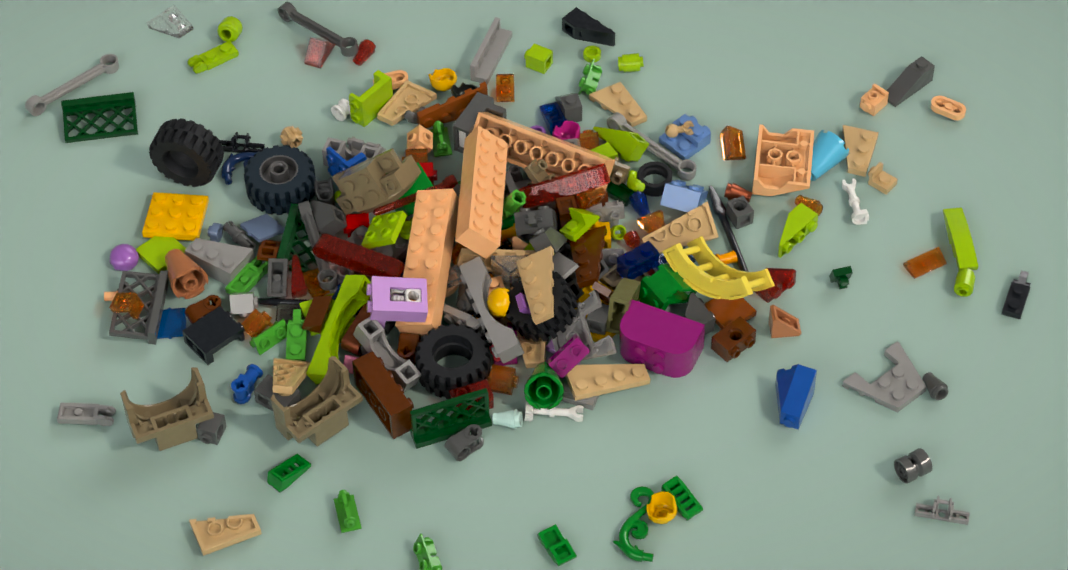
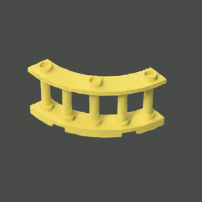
(721, 280)

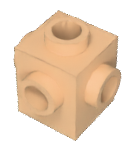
(420, 138)

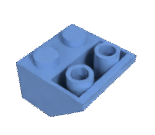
(683, 197)

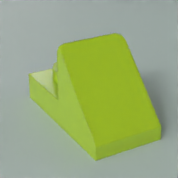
(579, 224)

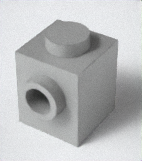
(243, 303)

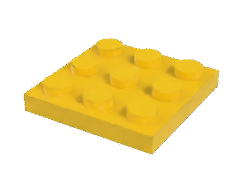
(175, 216)

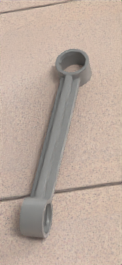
(62, 90)
(618, 122)

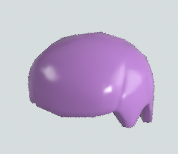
(124, 257)

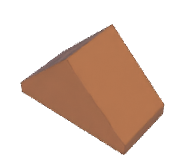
(782, 323)

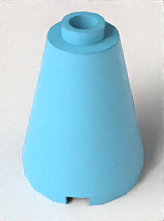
(827, 153)

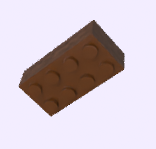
(383, 394)

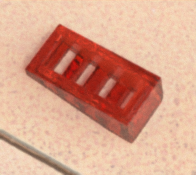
(298, 285)

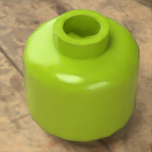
(230, 29)

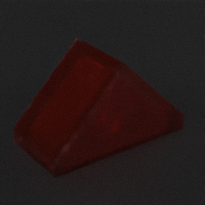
(318, 52)

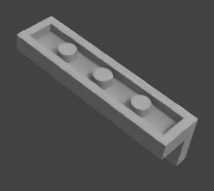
(490, 52)

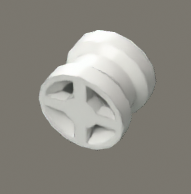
(341, 110)

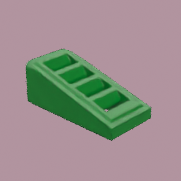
(281, 482)
(677, 486)

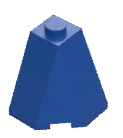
(794, 393)

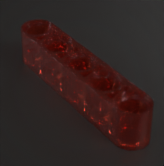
(565, 185)
(356, 257)

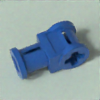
(244, 384)

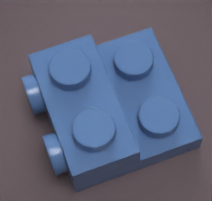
(687, 145)

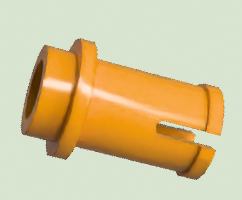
(727, 258)

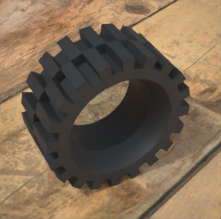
(563, 310)

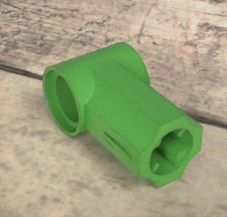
(513, 203)

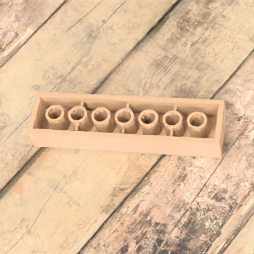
(529, 144)
(482, 192)
(431, 252)

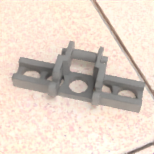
(949, 512)

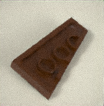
(588, 255)

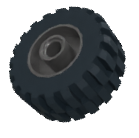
(279, 178)

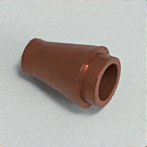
(735, 191)

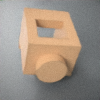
(874, 100)

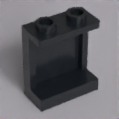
(212, 333)

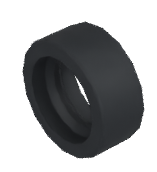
(658, 168)

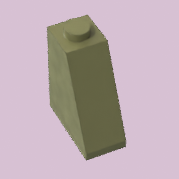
(620, 303)

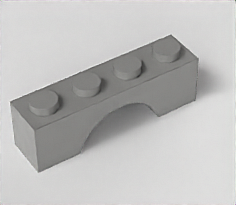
(372, 338)

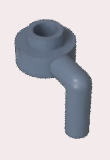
(215, 232)

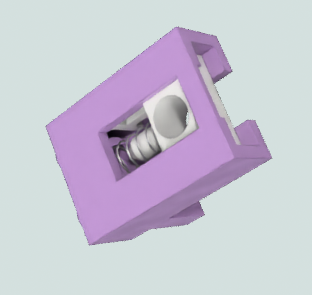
(400, 306)

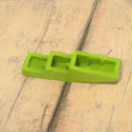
(960, 238)

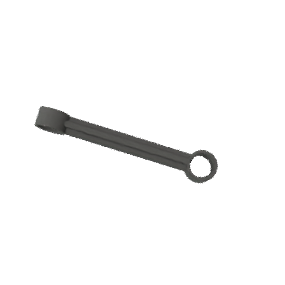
(289, 12)
(313, 235)

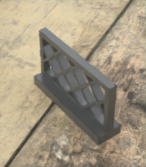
(156, 306)

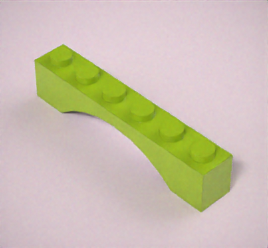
(348, 301)

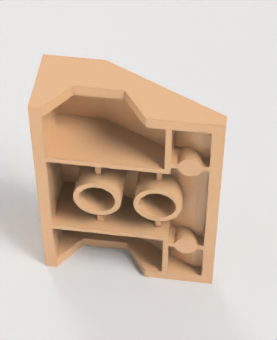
(782, 161)

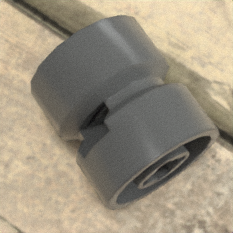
(913, 465)

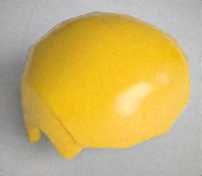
(443, 79)
(498, 302)
(662, 508)

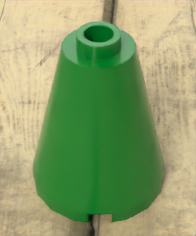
(543, 388)

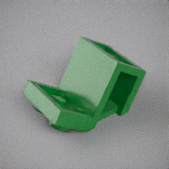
(664, 288)

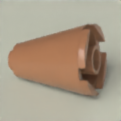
(185, 275)

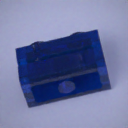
(638, 261)

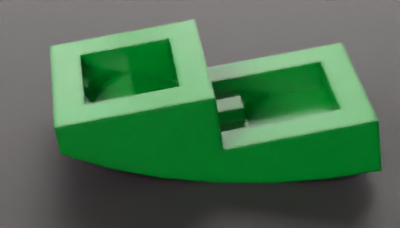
(556, 545)

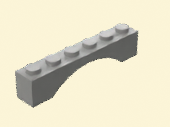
(478, 282)

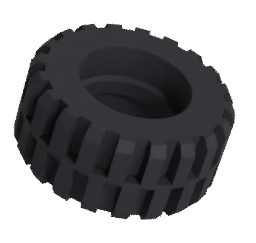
(186, 152)
(447, 342)

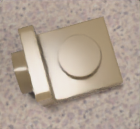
(880, 179)

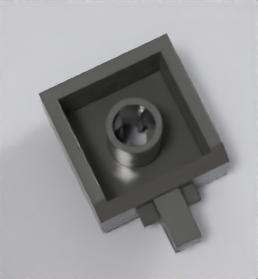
(529, 221)

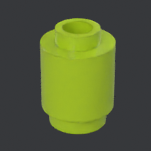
(630, 62)
(964, 282)

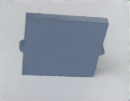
(262, 227)

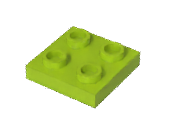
(384, 229)

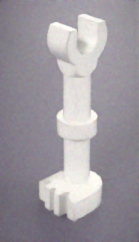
(858, 216)
(571, 412)

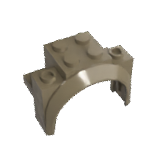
(366, 186)
(322, 411)
(171, 420)

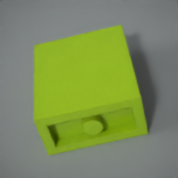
(367, 106)

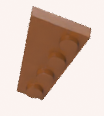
(450, 109)

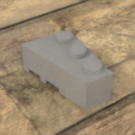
(219, 259)

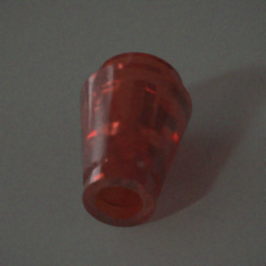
(366, 50)

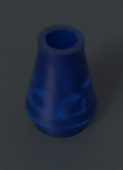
(639, 203)

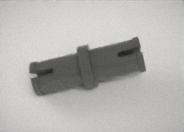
(238, 236)

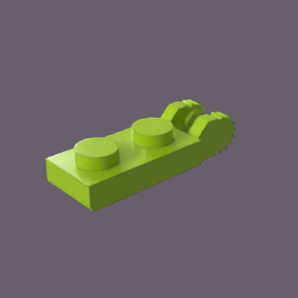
(213, 57)

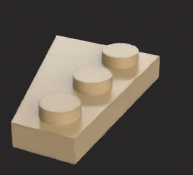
(408, 97)
(618, 99)
(861, 148)
(220, 533)

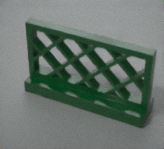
(98, 106)
(288, 242)
(444, 426)

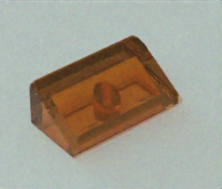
(732, 144)
(925, 263)

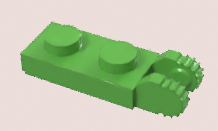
(248, 277)

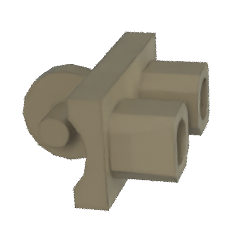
(536, 172)
(619, 172)

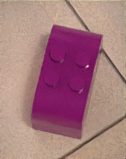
(660, 340)

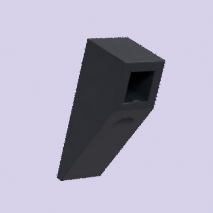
(585, 28)

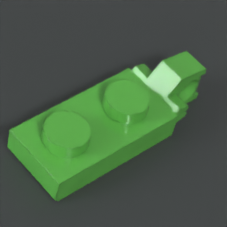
(296, 338)

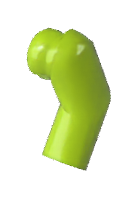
(634, 183)

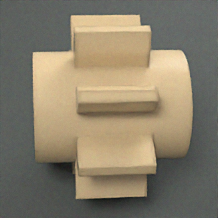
(291, 136)

